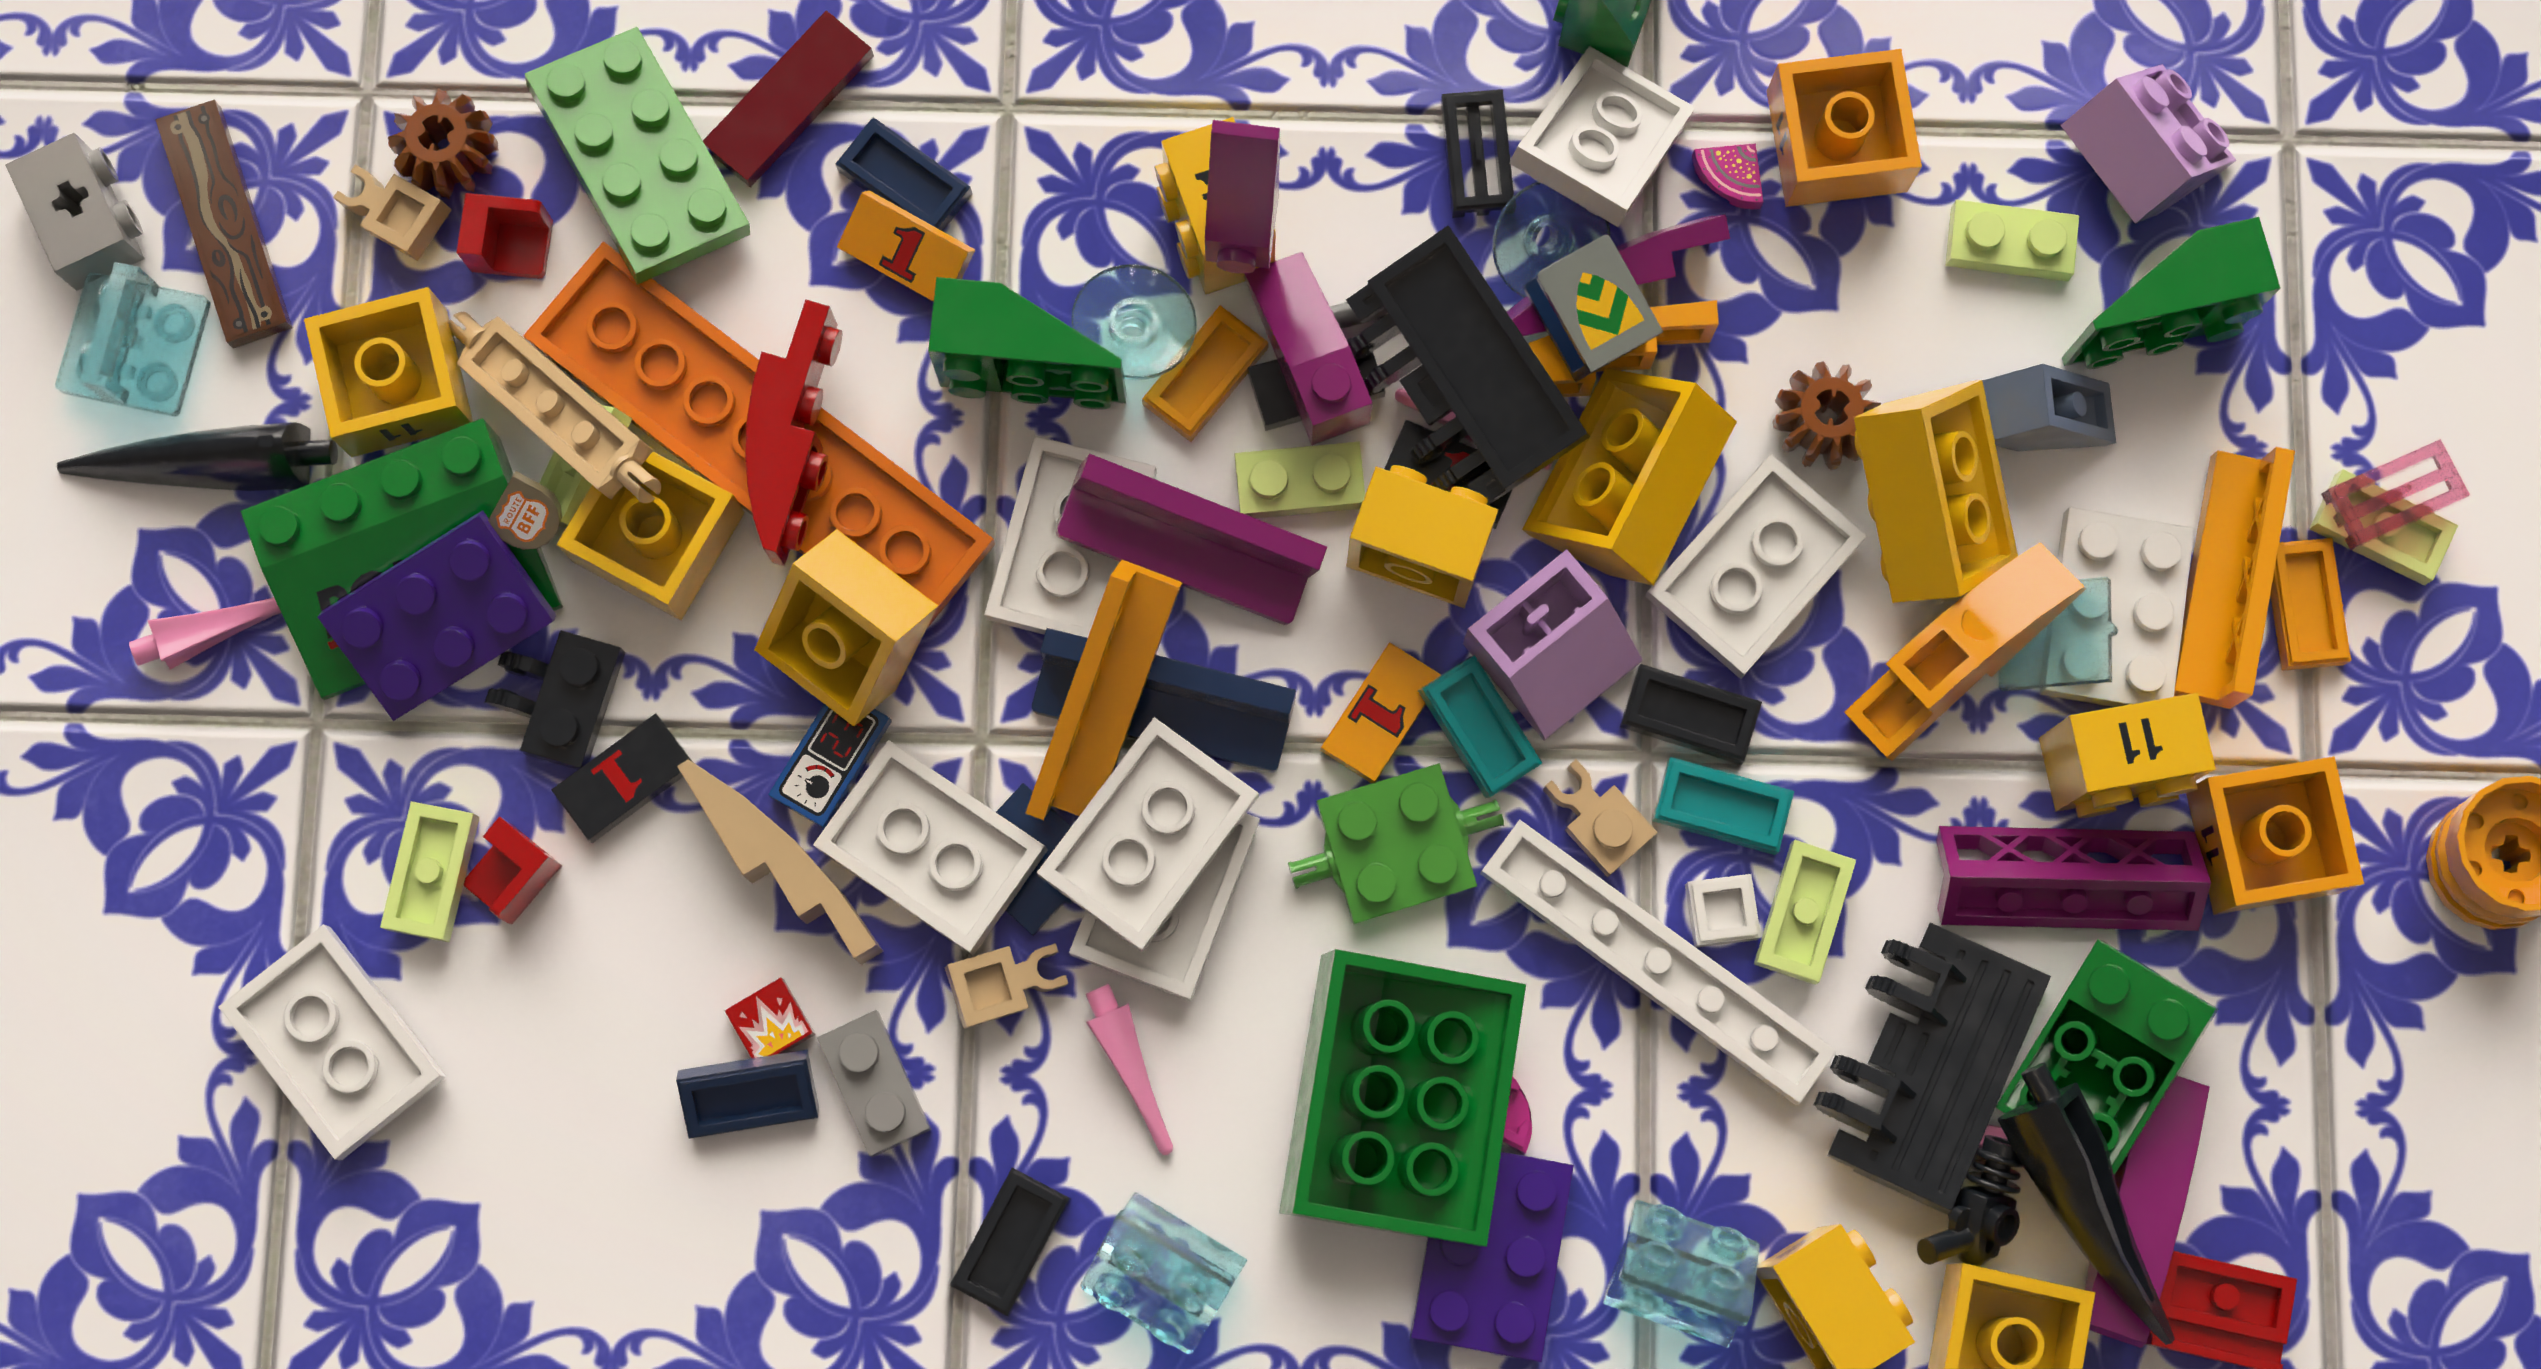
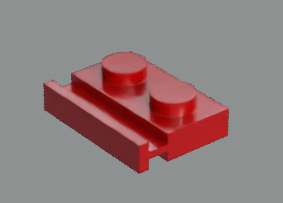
(2226, 1312)

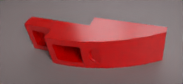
(779, 453)

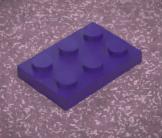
(437, 616)
(1502, 1292)

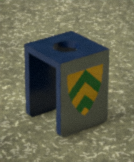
(1592, 307)

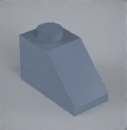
(2049, 409)

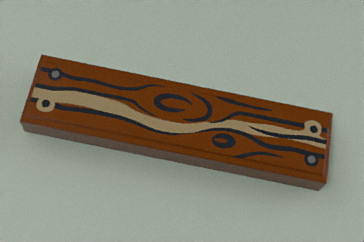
(223, 224)

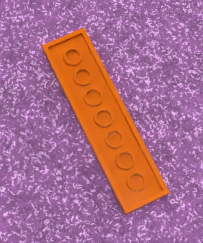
(692, 396)

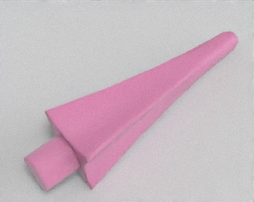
(186, 636)
(1118, 1038)

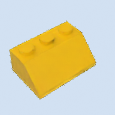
(1635, 478)
(1935, 492)

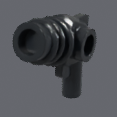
(1982, 1213)

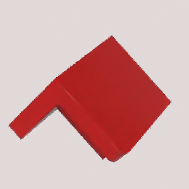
(504, 236)
(510, 871)

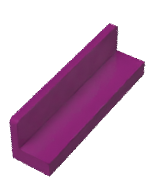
(1188, 539)

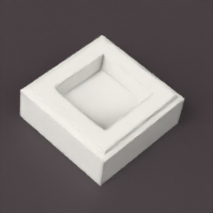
(1722, 910)

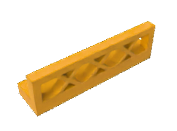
(2232, 575)
(1105, 689)

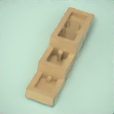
(763, 848)

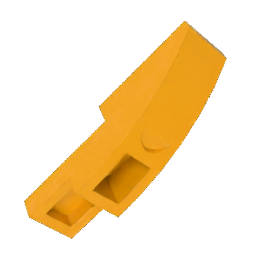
(1962, 646)

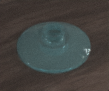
(1522, 219)
(1141, 299)

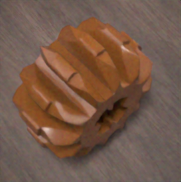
(419, 149)
(1803, 403)

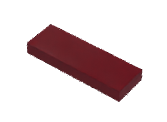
(788, 98)

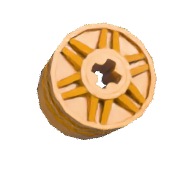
(2462, 863)

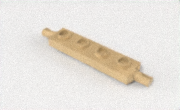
(554, 407)

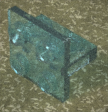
(133, 342)
(1162, 1273)
(1684, 1273)

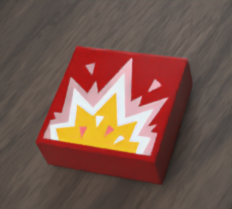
(770, 1021)

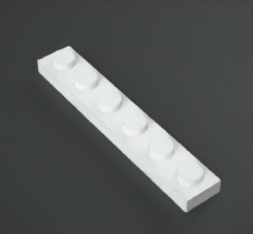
(1658, 962)

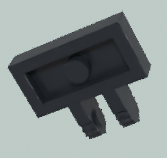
(570, 700)

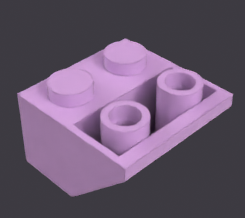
(2149, 141)
(1553, 645)

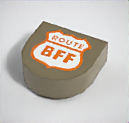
(526, 513)

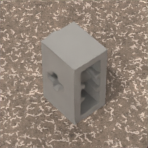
(53, 187)

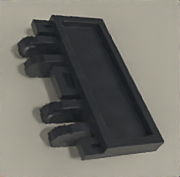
(1470, 366)
(1942, 1067)

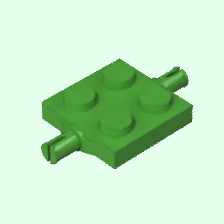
(1396, 843)

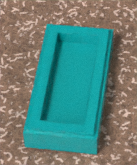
(1480, 726)
(1723, 806)

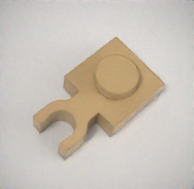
(398, 213)
(1606, 826)
(994, 986)

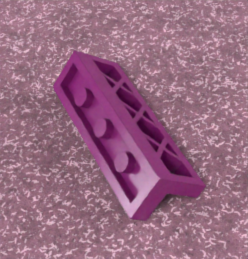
(2073, 887)

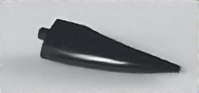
(222, 458)
(2075, 1176)

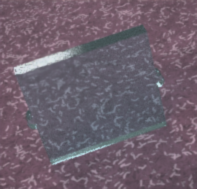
(2071, 647)

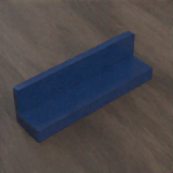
(1211, 709)

